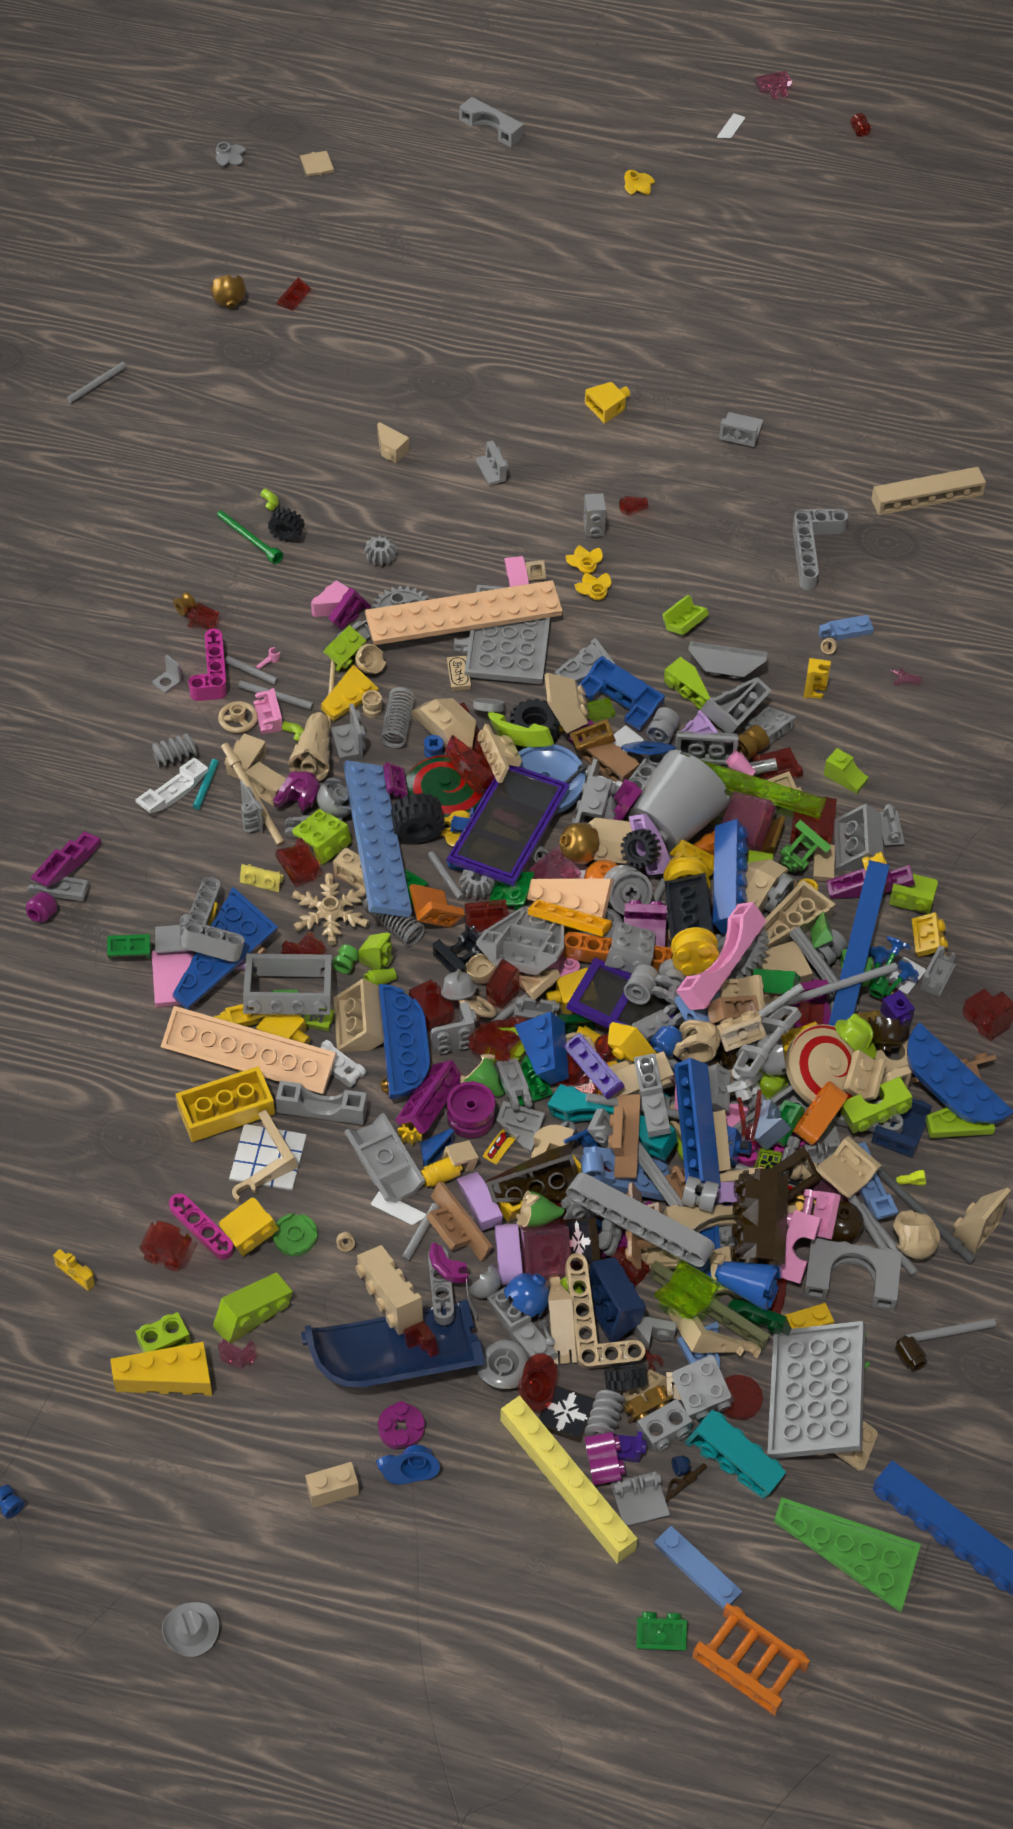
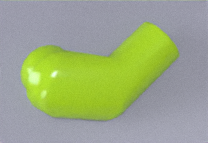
(273, 500)
(293, 728)

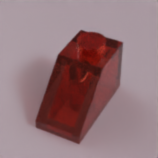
(503, 984)

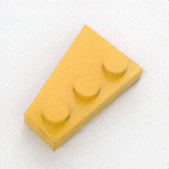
(346, 692)

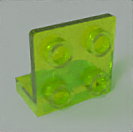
(688, 1291)

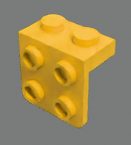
(248, 1226)

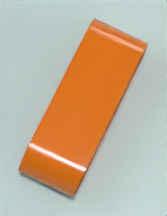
(820, 1113)

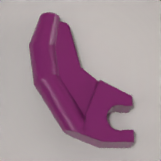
(447, 1268)

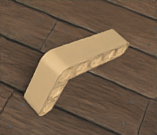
(588, 1323)

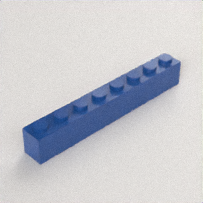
(946, 1524)

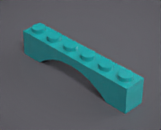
(571, 1106)

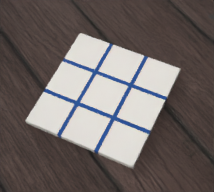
(258, 1150)

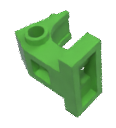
(810, 840)

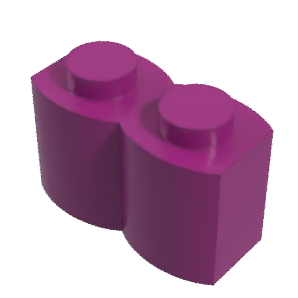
(603, 1458)

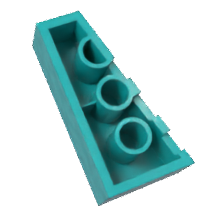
(736, 1453)

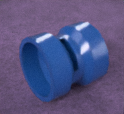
(9, 1502)

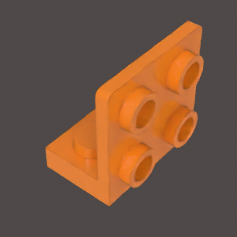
(432, 907)

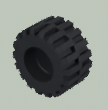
(535, 713)
(417, 818)

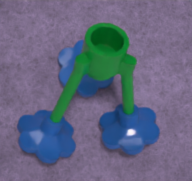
(879, 987)

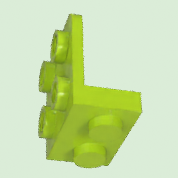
(325, 834)
(916, 897)

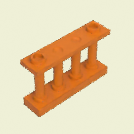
(749, 1683)

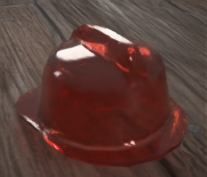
(538, 1381)

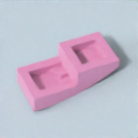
(516, 571)

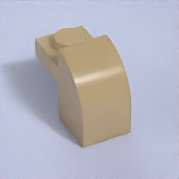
(550, 1138)

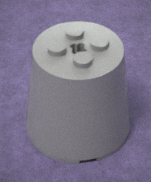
(681, 798)

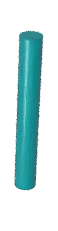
(205, 784)

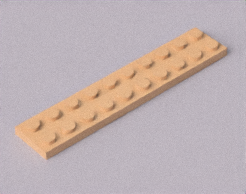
(463, 612)

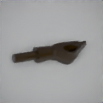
(689, 1478)

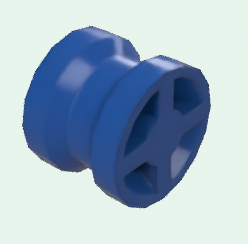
(433, 746)

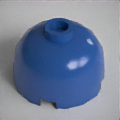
(529, 1293)

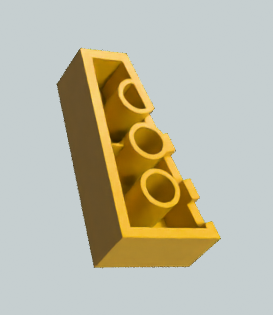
(163, 1371)

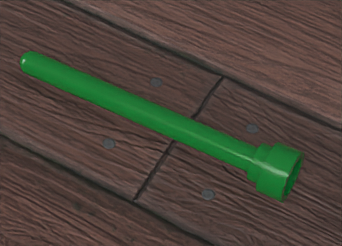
(274, 555)

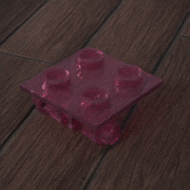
(555, 866)

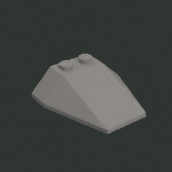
(523, 941)

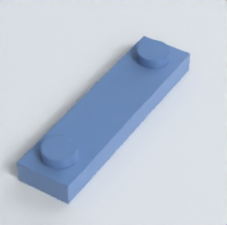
(697, 1567)

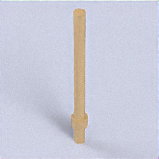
(235, 763)

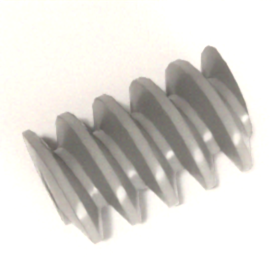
(174, 749)
(604, 1413)

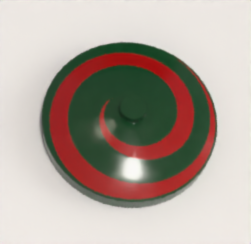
(441, 780)

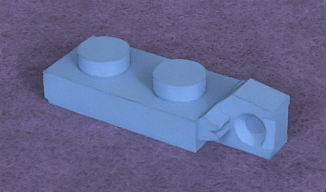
(847, 628)

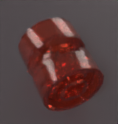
(634, 1275)

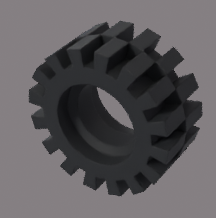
(278, 527)
(630, 848)
(625, 1376)

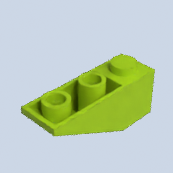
(686, 681)

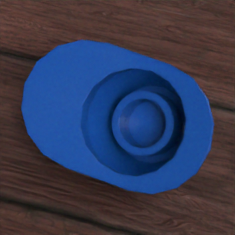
(411, 1466)

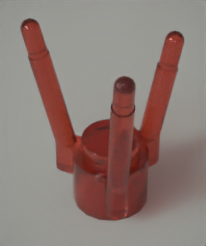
(749, 1132)

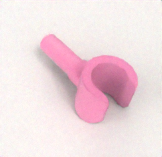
(272, 657)

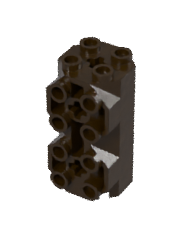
(761, 1217)

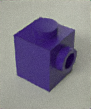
(897, 1007)

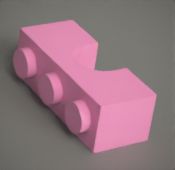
(800, 1225)

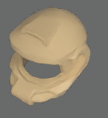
(700, 1039)
(916, 1234)

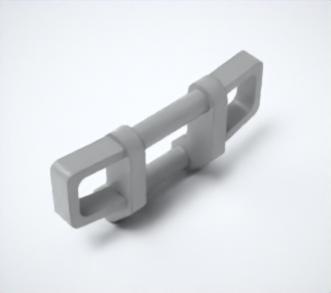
(760, 1055)

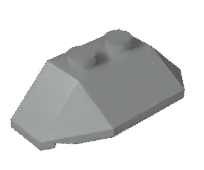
(726, 660)

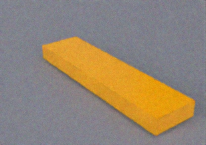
(570, 917)

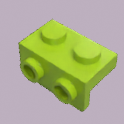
(684, 616)
(344, 647)

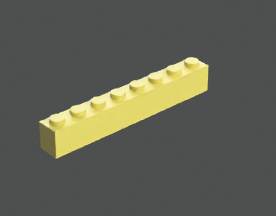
(568, 1479)

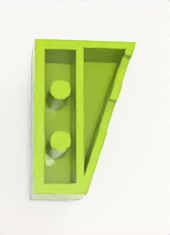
(251, 1306)

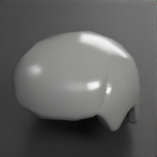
(487, 1284)

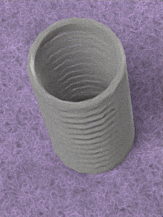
(397, 732)
(406, 934)

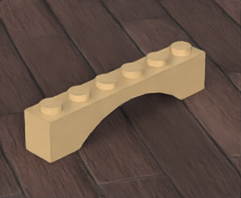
(700, 1220)

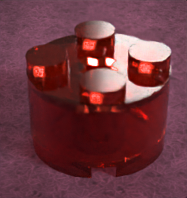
(165, 1245)

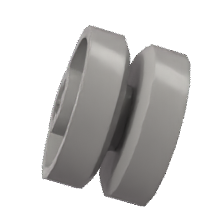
(627, 886)

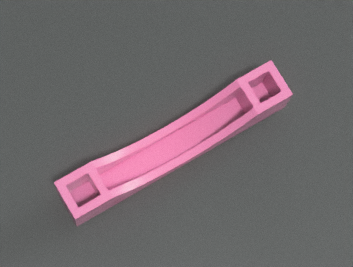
(742, 928)

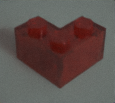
(989, 1013)

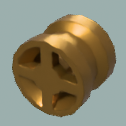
(184, 603)

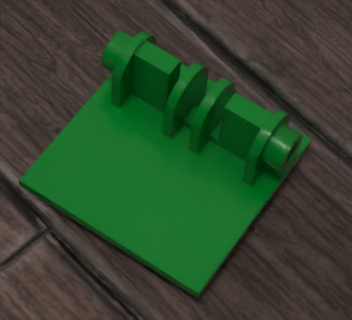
(514, 895)
(537, 1087)

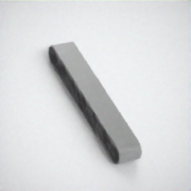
(640, 1219)

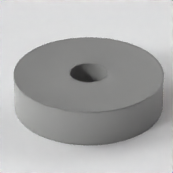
(488, 704)

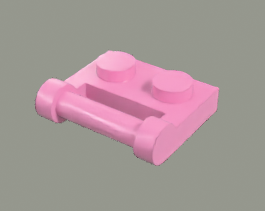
(825, 1207)

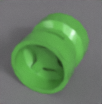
(346, 957)

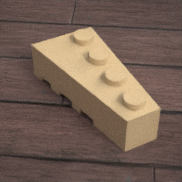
(798, 909)
(390, 1289)

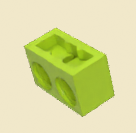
(160, 1331)

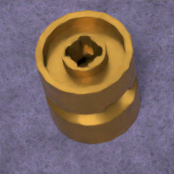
(752, 741)

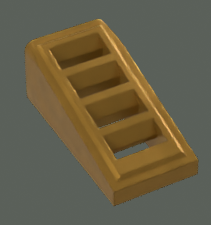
(602, 739)

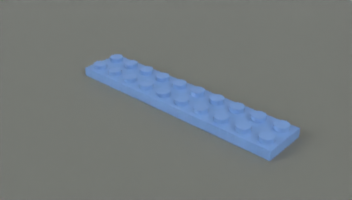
(376, 840)

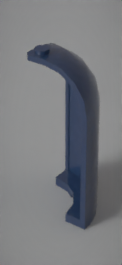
(375, 1354)

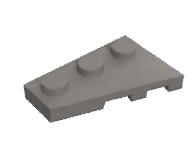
(581, 665)

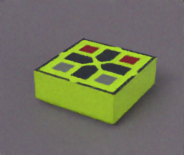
(767, 1158)

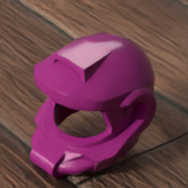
(298, 787)

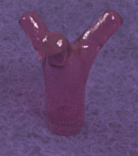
(905, 677)

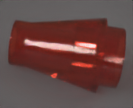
(632, 504)

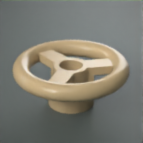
(237, 714)
(477, 1003)

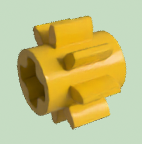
(409, 1133)

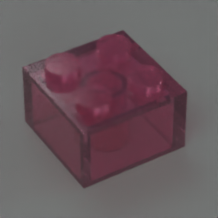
(545, 1249)

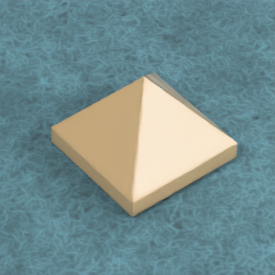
(536, 570)

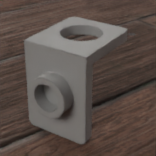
(173, 673)

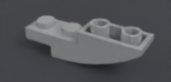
(652, 1095)
(519, 1326)

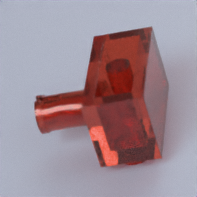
(435, 1008)

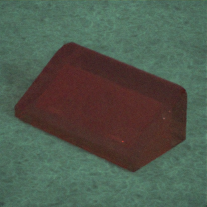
(293, 294)

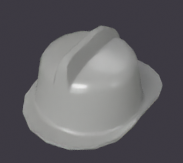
(458, 986)

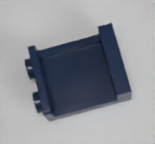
(913, 1127)

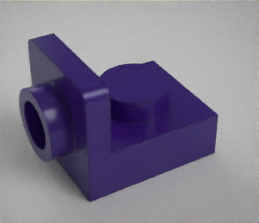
(631, 1448)

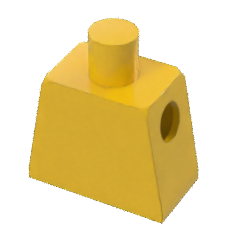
(606, 400)
(565, 988)
(285, 1025)

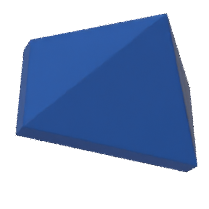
(434, 1147)

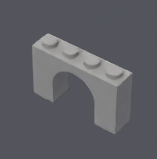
(880, 1263)

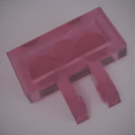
(772, 82)

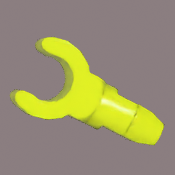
(915, 1178)

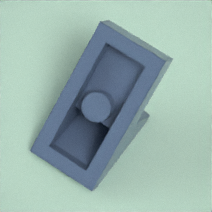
(770, 1125)

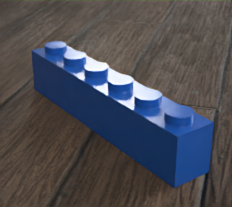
(729, 871)
(696, 1121)

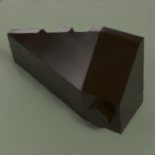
(545, 1174)

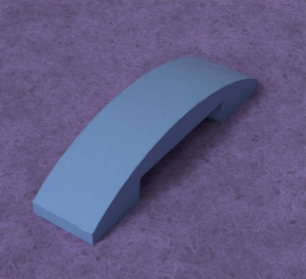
(875, 1196)

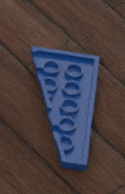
(206, 971)

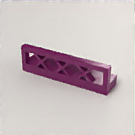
(430, 1096)

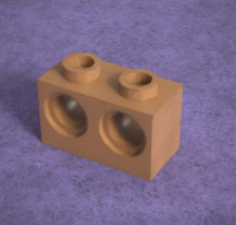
(730, 1008)

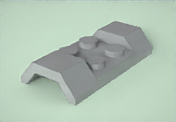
(386, 1160)

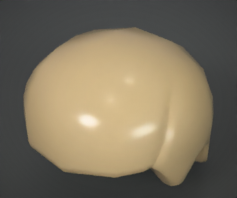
(370, 659)
(480, 968)

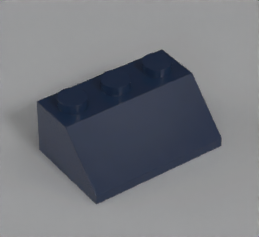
(614, 1298)

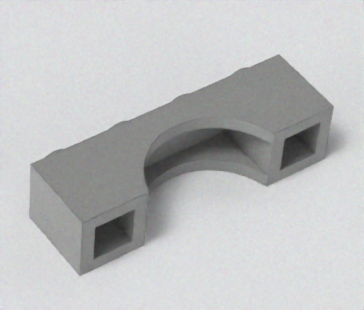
(478, 113)
(297, 1100)

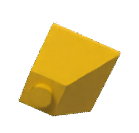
(628, 1042)

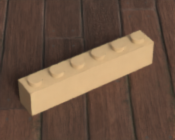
(928, 490)

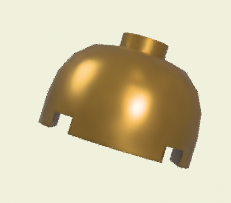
(228, 291)
(579, 842)

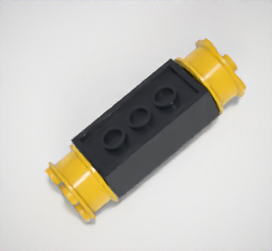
(690, 915)

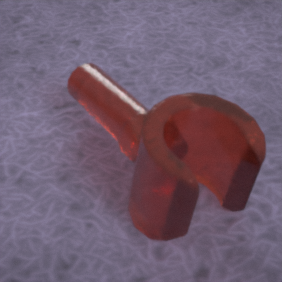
(651, 1358)

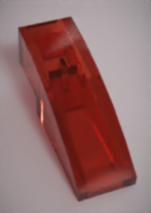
(468, 765)

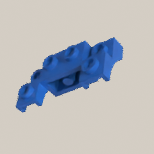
(625, 689)

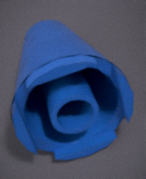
(750, 1281)

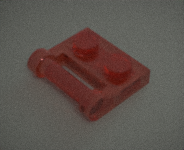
(784, 759)

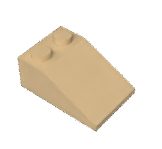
(981, 1219)

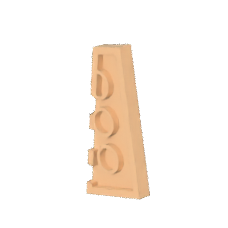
(577, 894)

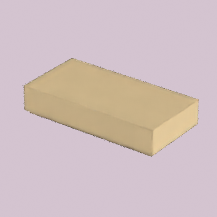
(823, 864)

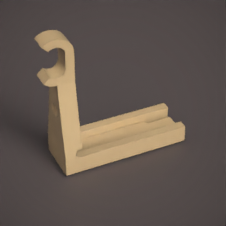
(273, 1170)
(561, 1321)
(708, 1341)

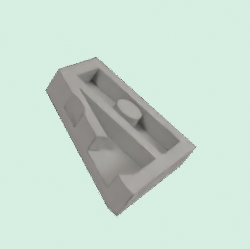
(520, 1124)

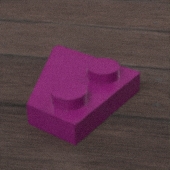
(348, 608)

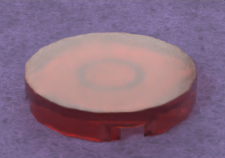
(747, 1397)

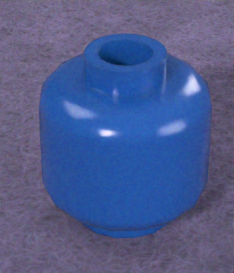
(666, 1040)

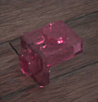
(233, 1355)

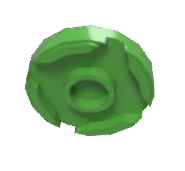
(295, 1235)

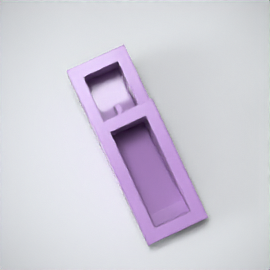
(644, 822)
(479, 1201)

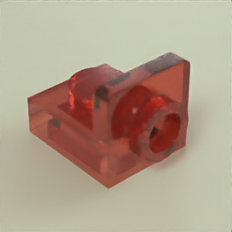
(203, 616)
(421, 1335)

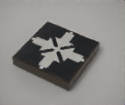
(584, 1239)
(567, 1414)

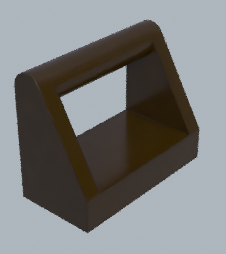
(792, 1160)

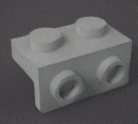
(492, 464)
(600, 1128)

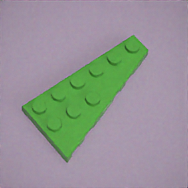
(866, 1554)

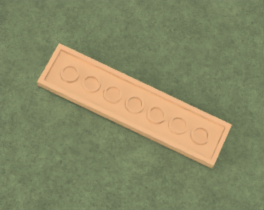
(248, 1048)

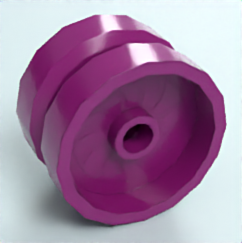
(471, 1109)

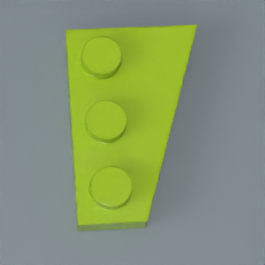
(947, 1124)

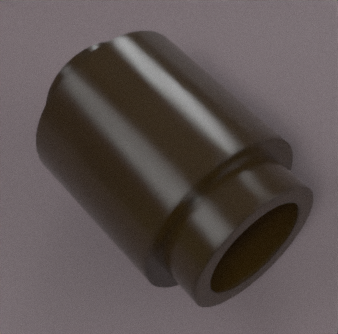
(911, 1353)

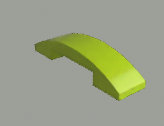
(529, 737)

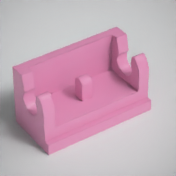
(268, 712)

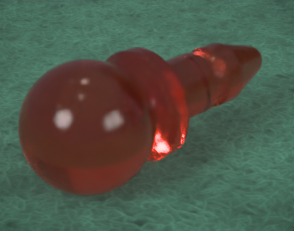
(508, 1023)

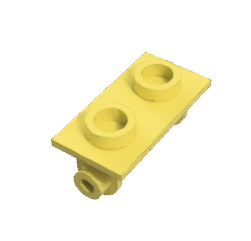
(261, 878)

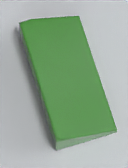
(821, 931)

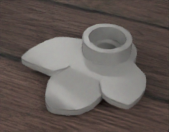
(229, 154)

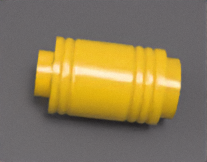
(440, 1172)

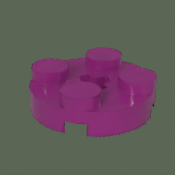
(401, 1438)

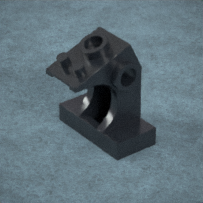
(448, 954)

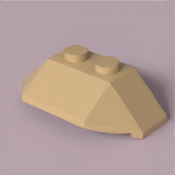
(446, 719)
(610, 839)
(761, 878)

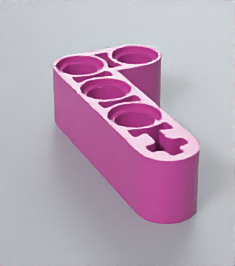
(213, 684)

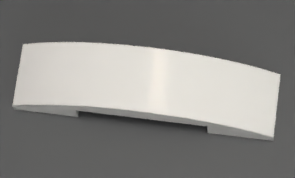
(174, 789)

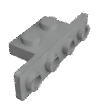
(595, 795)

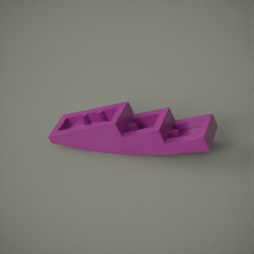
(64, 862)
(851, 884)

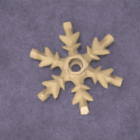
(330, 909)

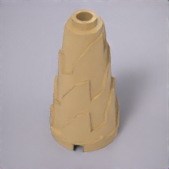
(312, 750)

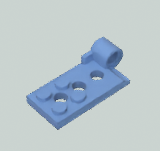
(597, 1157)

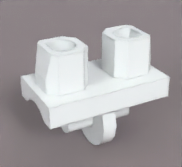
(744, 1086)

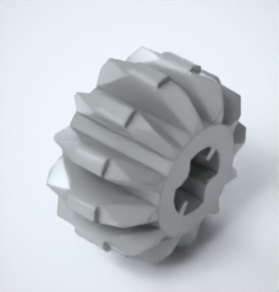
(380, 550)
(476, 884)

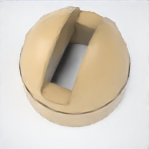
(825, 645)
(345, 1247)

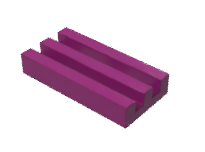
(392, 779)

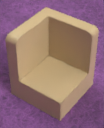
(463, 1154)

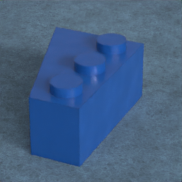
(544, 1042)

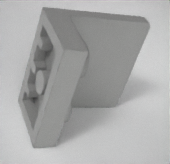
(740, 429)
(349, 738)

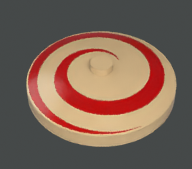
(815, 1059)

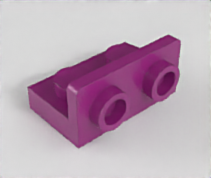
(625, 797)

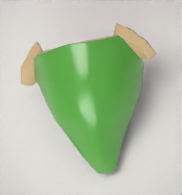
(486, 1074)
(537, 1210)

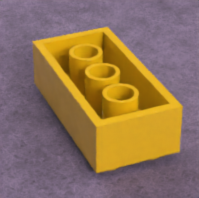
(224, 1103)

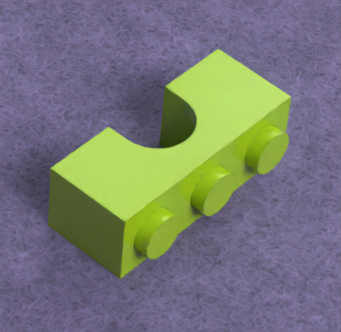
(861, 1115)

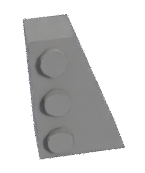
(736, 705)

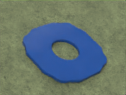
(635, 747)

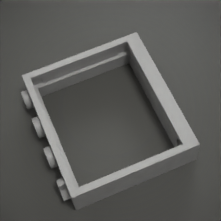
(290, 966)

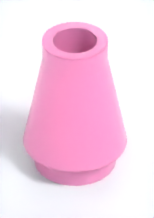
(738, 762)

